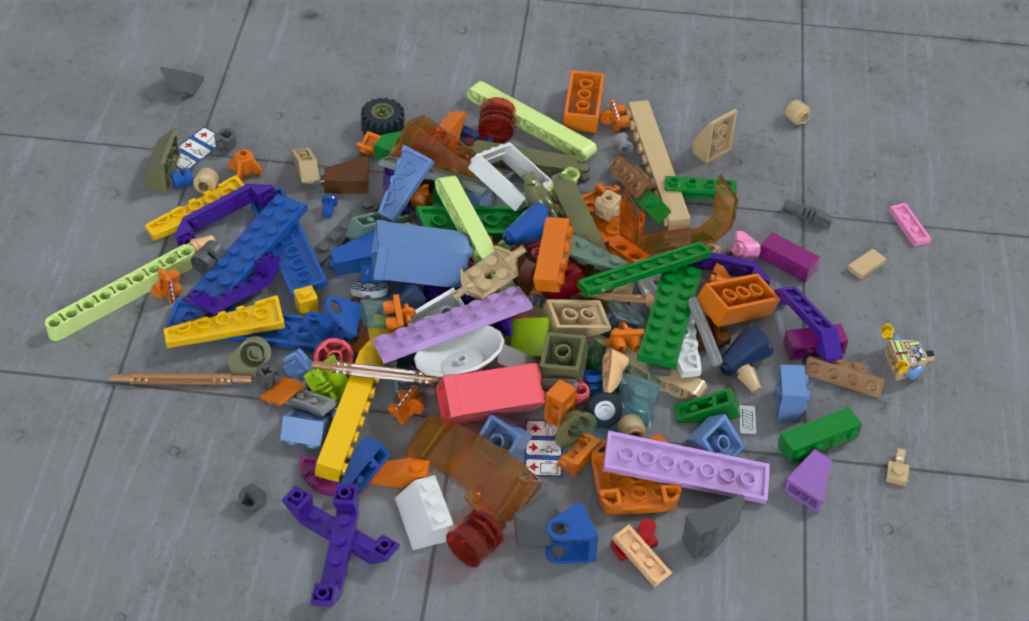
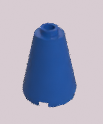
(527, 226)

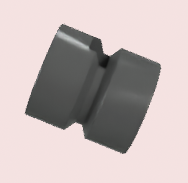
(207, 256)

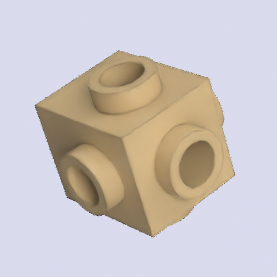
(607, 205)

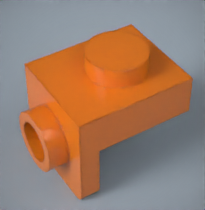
(366, 147)

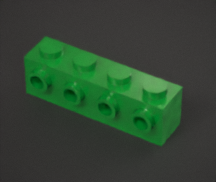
(819, 435)

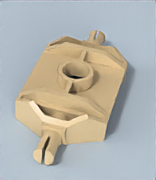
(500, 262)

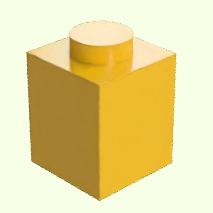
(306, 300)

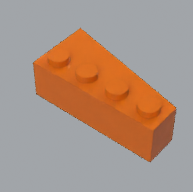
(553, 254)

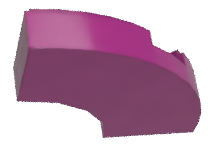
(321, 485)

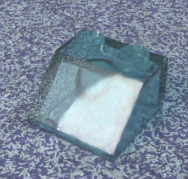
(640, 397)

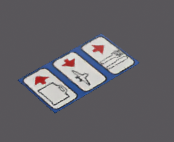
(196, 148)
(542, 451)

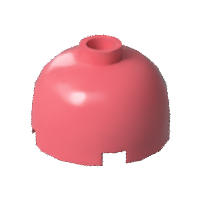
(338, 347)

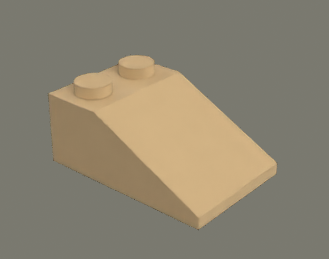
(715, 138)
(576, 317)

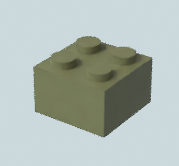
(564, 356)

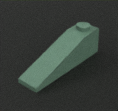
(366, 223)

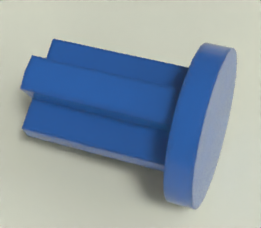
(329, 204)

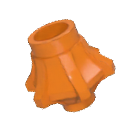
(421, 196)

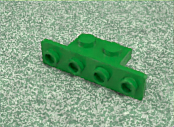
(696, 187)

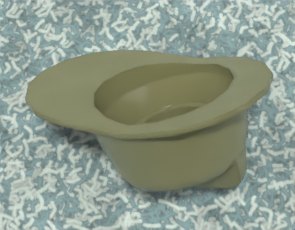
(250, 356)
(568, 431)

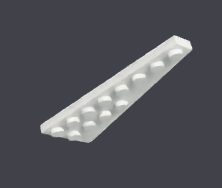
(689, 360)

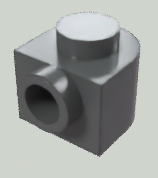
(225, 139)
(251, 498)

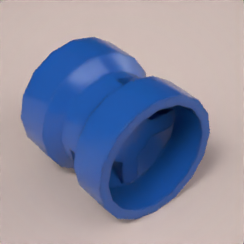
(181, 178)
(593, 380)

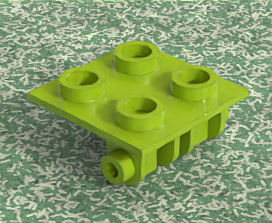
(325, 382)

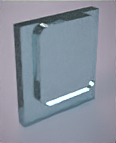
(373, 313)
(626, 313)

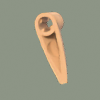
(612, 369)

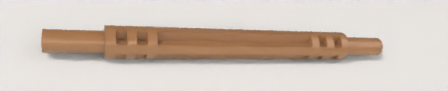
(376, 371)
(181, 378)

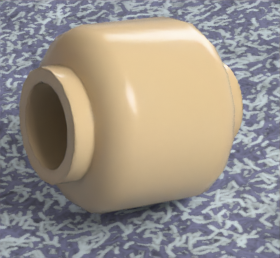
(797, 112)
(205, 180)
(632, 425)

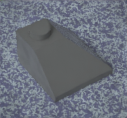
(182, 81)
(532, 522)

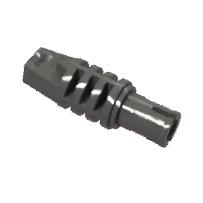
(808, 213)

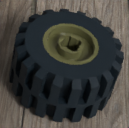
(382, 116)

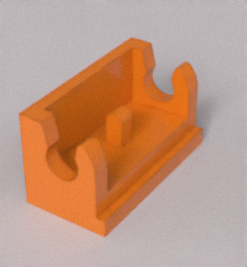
(579, 454)

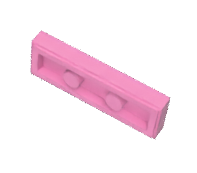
(909, 224)

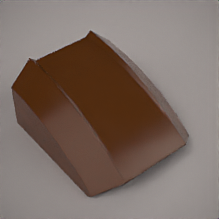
(526, 270)

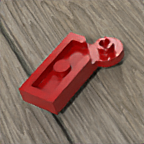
(645, 531)

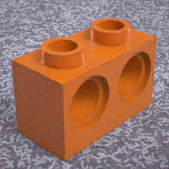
(627, 251)
(559, 402)

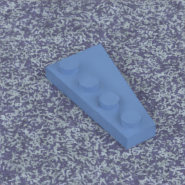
(409, 174)

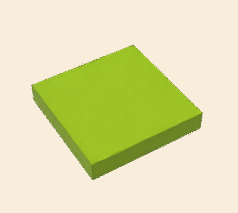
(530, 335)

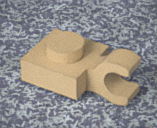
(898, 471)

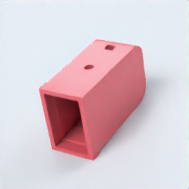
(492, 391)

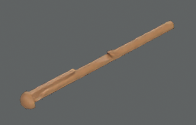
(648, 299)

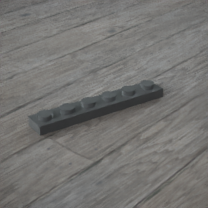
(338, 235)

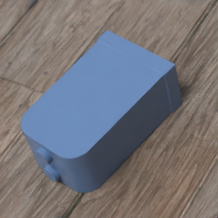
(419, 254)

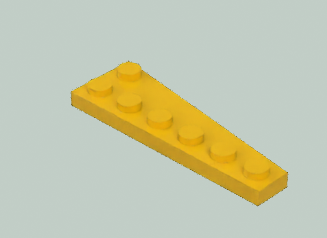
(170, 221)
(257, 318)

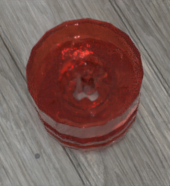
(497, 120)
(475, 538)

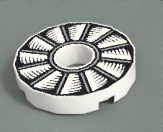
(374, 290)

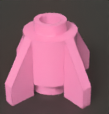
(746, 247)

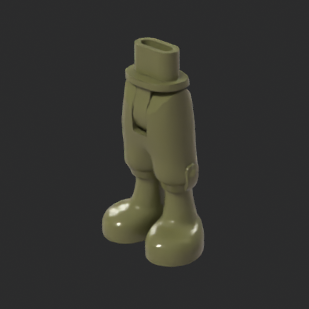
(536, 192)

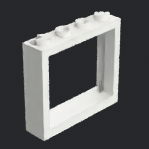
(483, 169)

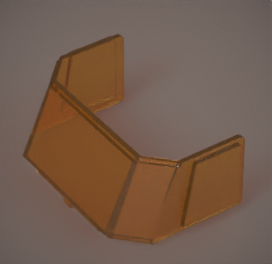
(709, 232)
(474, 463)

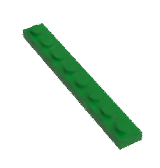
(643, 268)

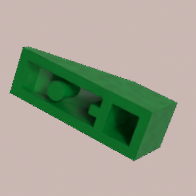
(652, 206)
(713, 404)

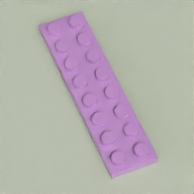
(451, 324)
(686, 466)

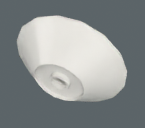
(461, 354)

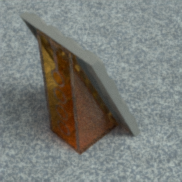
(447, 152)

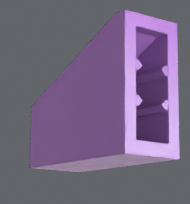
(810, 481)

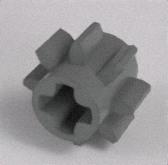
(267, 377)

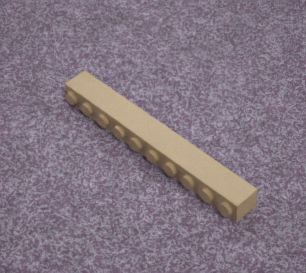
(656, 162)

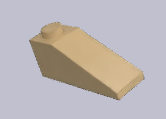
(306, 165)

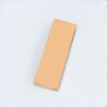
(641, 555)

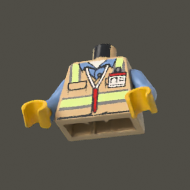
(905, 356)

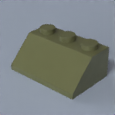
(162, 162)

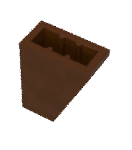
(347, 177)

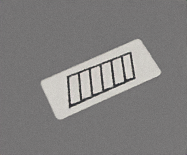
(747, 419)

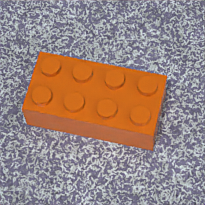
(584, 101)
(737, 299)

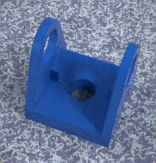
(339, 326)
(579, 540)

